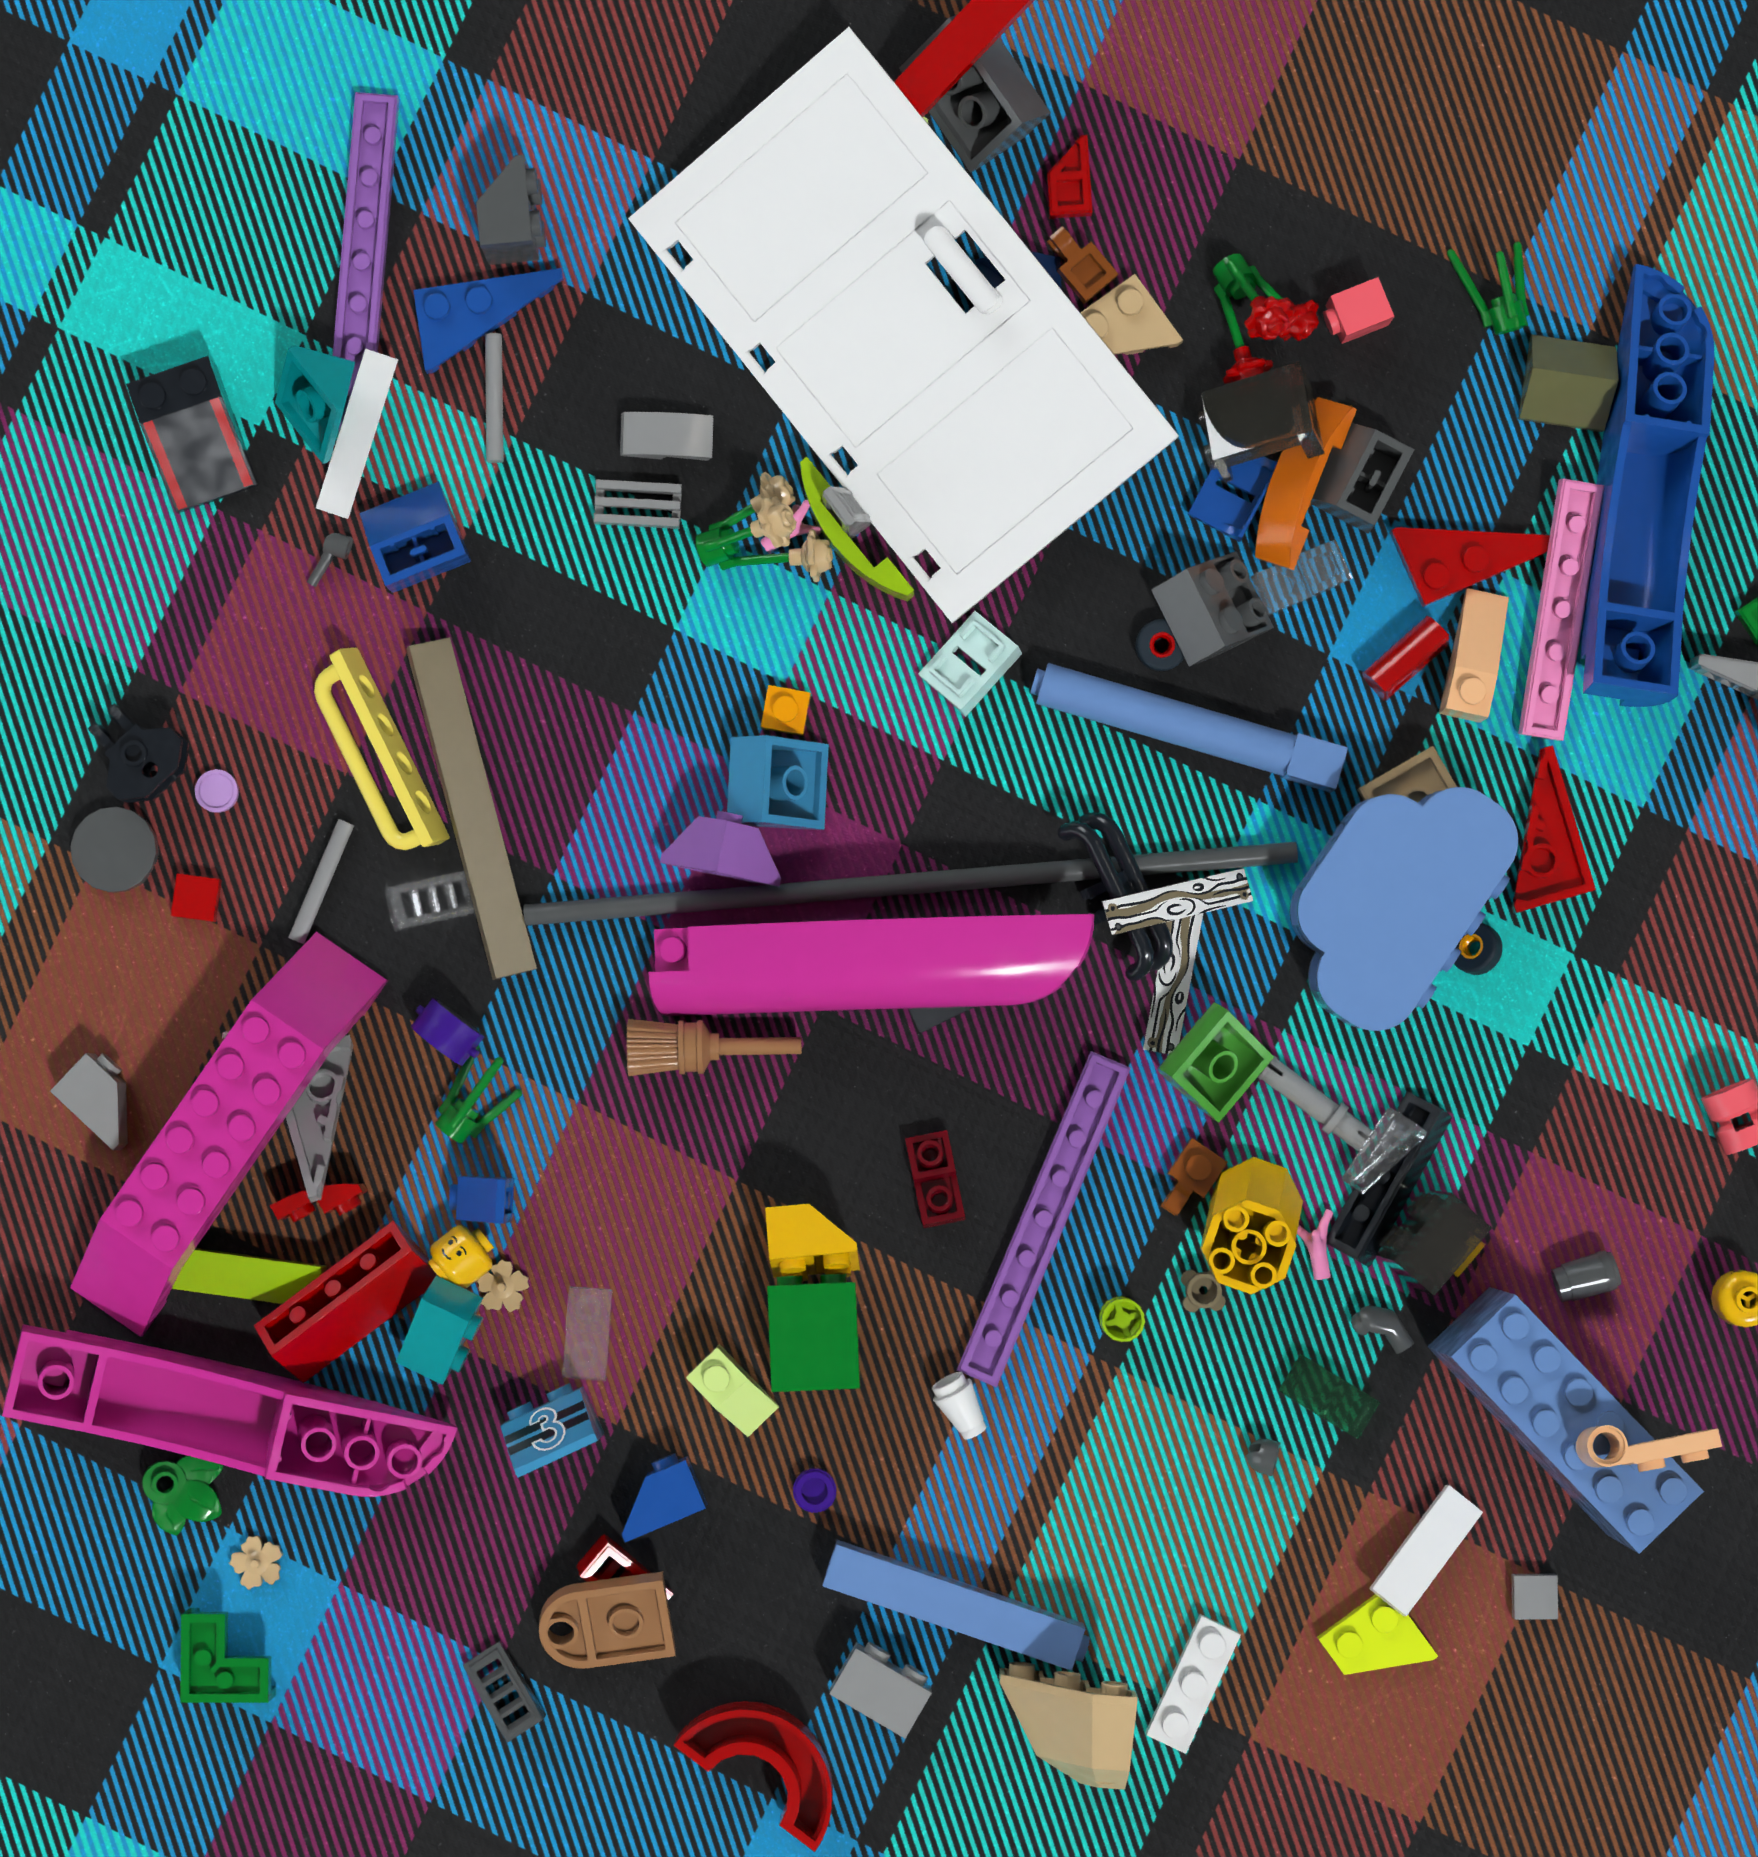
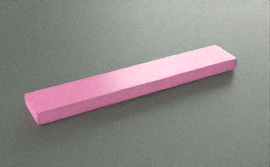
(1561, 609)

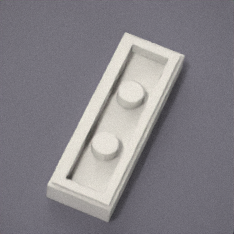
(1426, 1550)

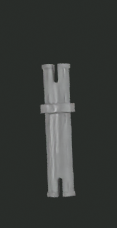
(1316, 1104)

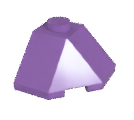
(723, 849)

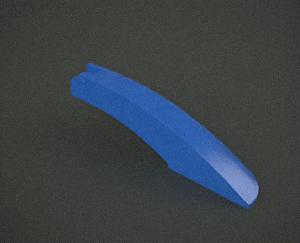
(1649, 495)

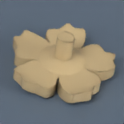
(503, 1287)
(257, 1562)

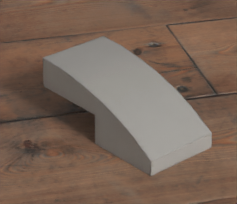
(666, 435)

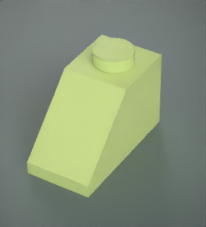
(732, 1391)

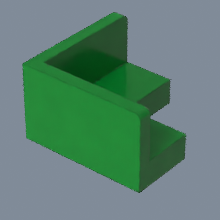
(210, 1673)

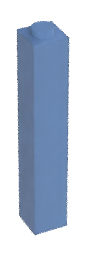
(956, 1605)

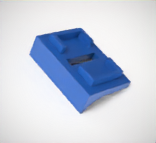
(1224, 509)

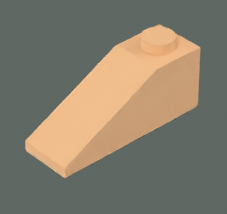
(1475, 657)

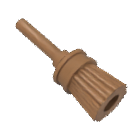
(691, 1047)

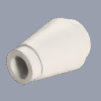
(960, 1404)

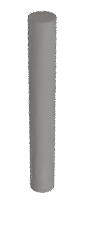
(494, 398)
(321, 881)

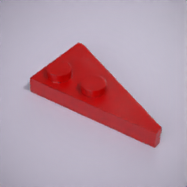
(1453, 560)

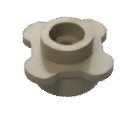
(1194, 1299)

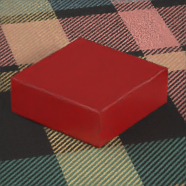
(196, 897)

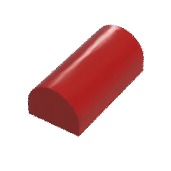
(1406, 658)

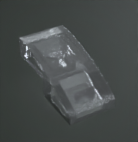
(1313, 574)

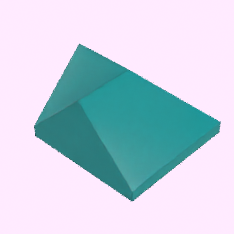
(314, 396)

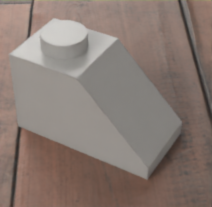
(97, 1097)

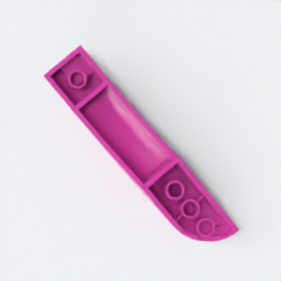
(221, 1413)

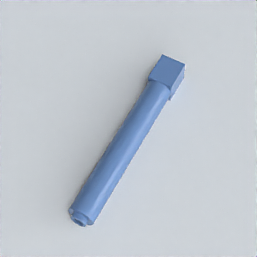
(1189, 726)

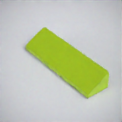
(245, 1276)

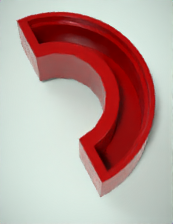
(778, 1739)

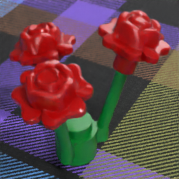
(1268, 318)

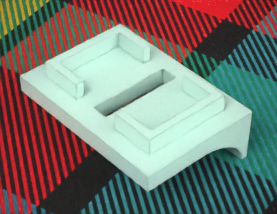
(955, 678)

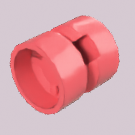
(1731, 1103)

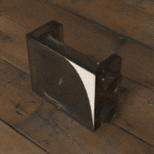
(1259, 418)

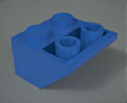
(414, 537)

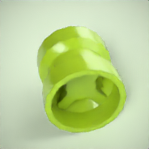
(1127, 1321)

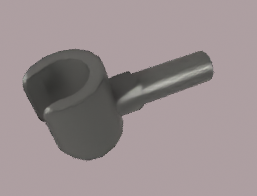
(334, 545)

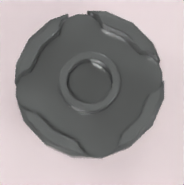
(114, 849)

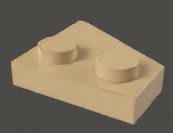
(1131, 320)

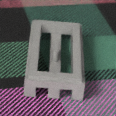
(637, 487)

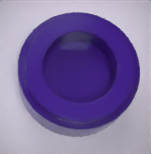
(814, 1490)

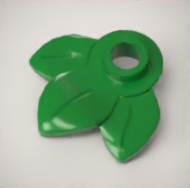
(188, 1496)

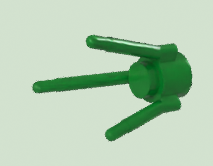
(1507, 311)
(459, 1118)

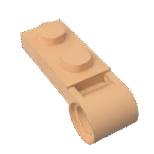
(1647, 1454)

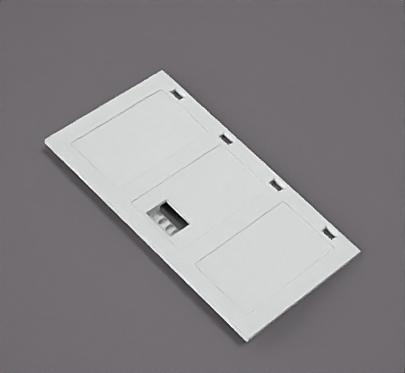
(963, 425)

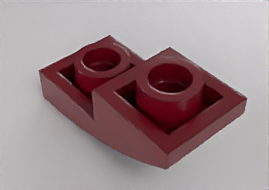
(935, 1179)

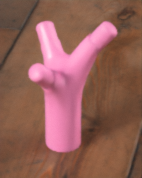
(798, 513)
(1317, 1247)

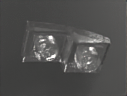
(587, 1333)

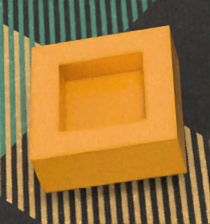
(785, 710)

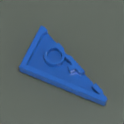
(461, 313)

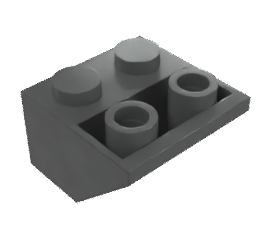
(507, 215)
(1361, 476)
(1212, 608)

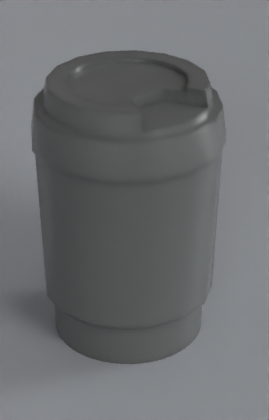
(1586, 1276)

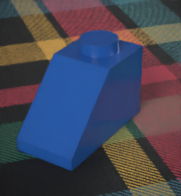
(482, 1199)
(665, 1497)

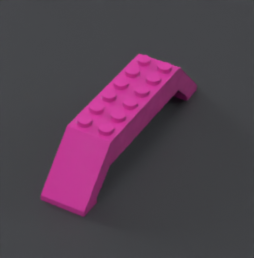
(221, 1130)

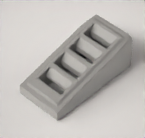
(846, 510)
(1734, 673)

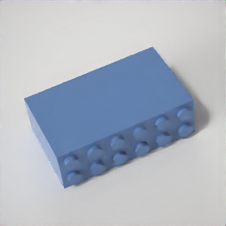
(1547, 1402)

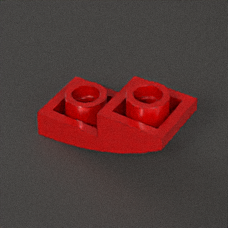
(334, 1197)

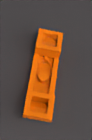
(1293, 486)

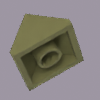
(1568, 383)

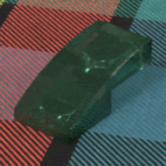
(1329, 1396)

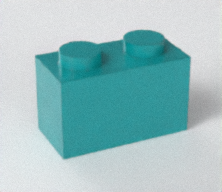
(440, 1329)

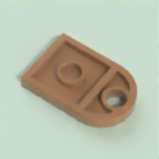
(610, 1622)

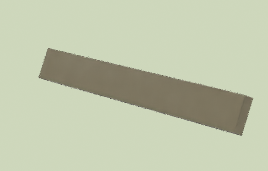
(471, 808)

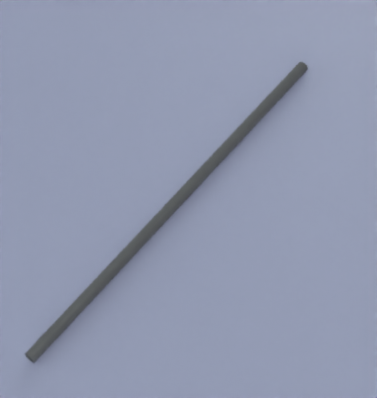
(900, 884)

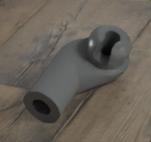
(1384, 1322)

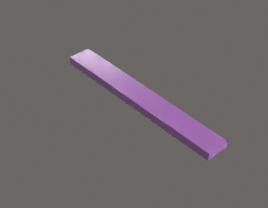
(365, 228)
(1043, 1219)

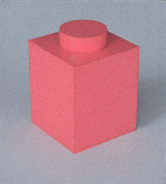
(1358, 311)

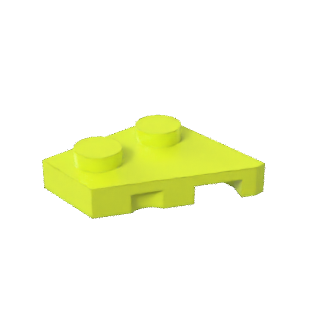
(1375, 1639)

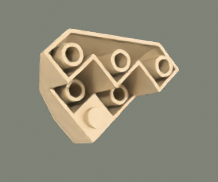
(1075, 1725)

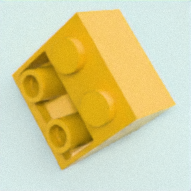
(807, 1243)

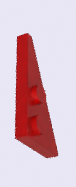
(1552, 852)

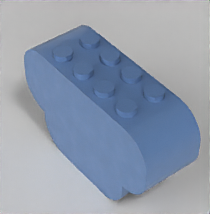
(1398, 898)

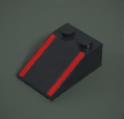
(192, 434)

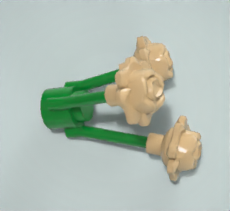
(773, 522)

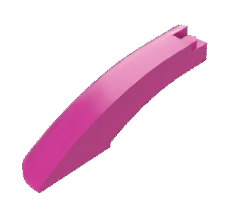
(866, 963)

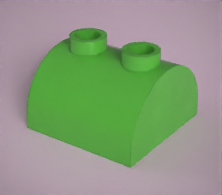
(1215, 1062)

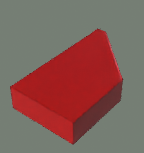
(1070, 183)

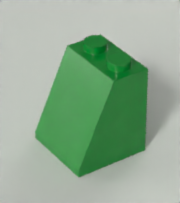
(813, 1334)

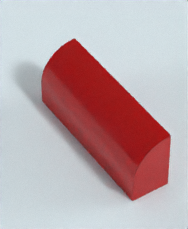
(346, 1302)

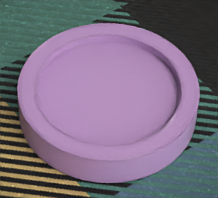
(216, 791)

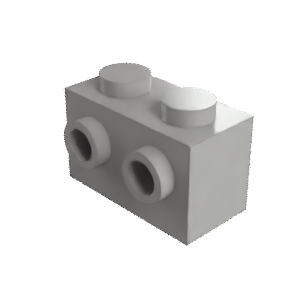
(881, 1688)

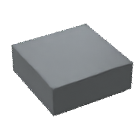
(1534, 1596)

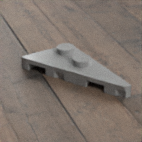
(316, 1115)

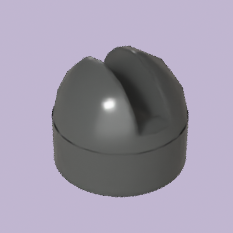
(1263, 1456)

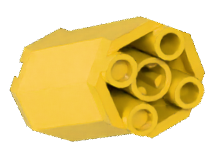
(1252, 1225)

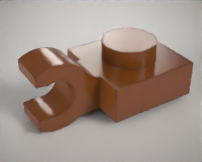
(1084, 269)
(1194, 1172)

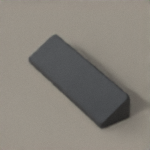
(1371, 1214)

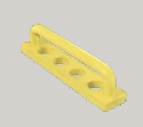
(389, 747)

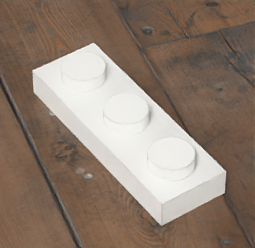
(1192, 1683)

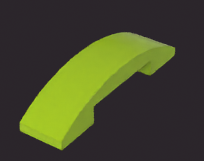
(884, 575)

